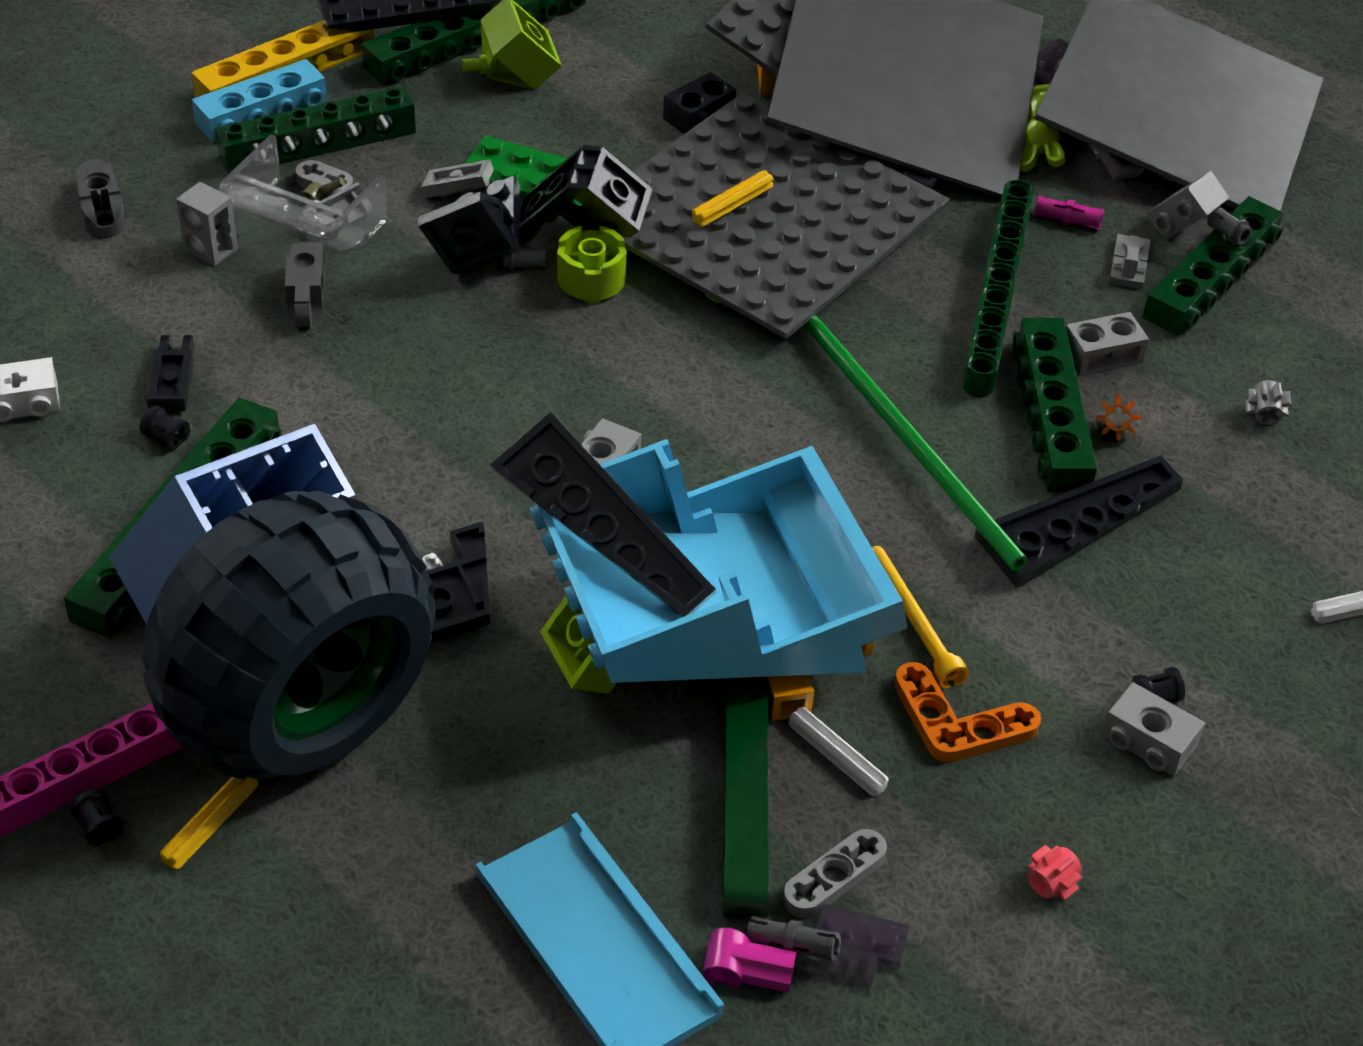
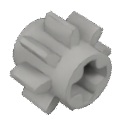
(1268, 402)

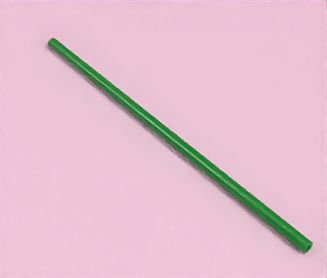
(917, 445)

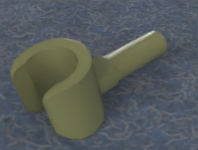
(319, 192)

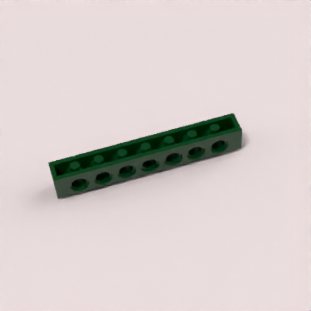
(432, 42)
(100, 597)

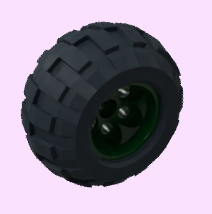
(288, 635)

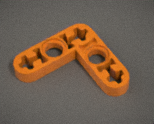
(951, 728)

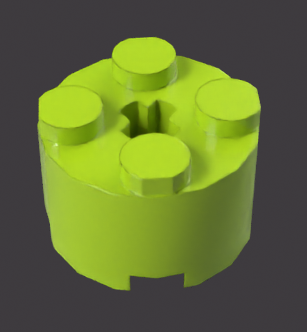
(591, 264)

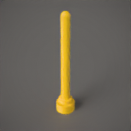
(946, 665)

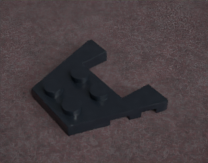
(462, 586)

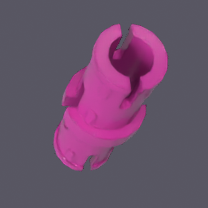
(1069, 212)

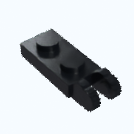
(171, 374)

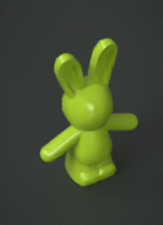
(1039, 137)

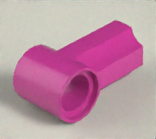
(737, 961)

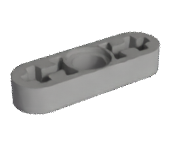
(840, 857)

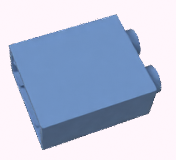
(212, 493)

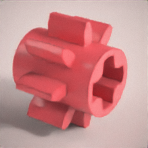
(1054, 872)

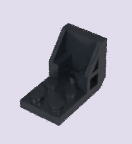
(600, 183)
(476, 226)

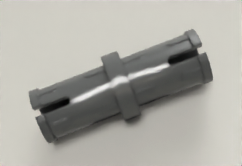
(794, 937)

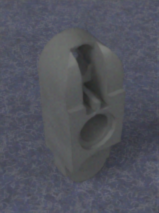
(100, 199)
(305, 282)

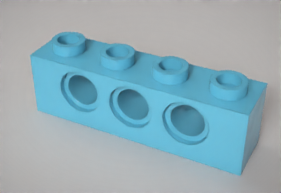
(267, 94)

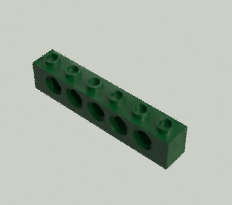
(321, 127)
(1211, 269)
(1055, 404)

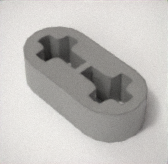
(316, 171)

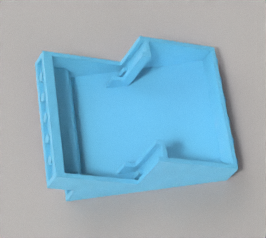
(775, 543)

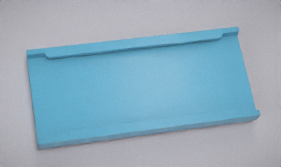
(600, 940)

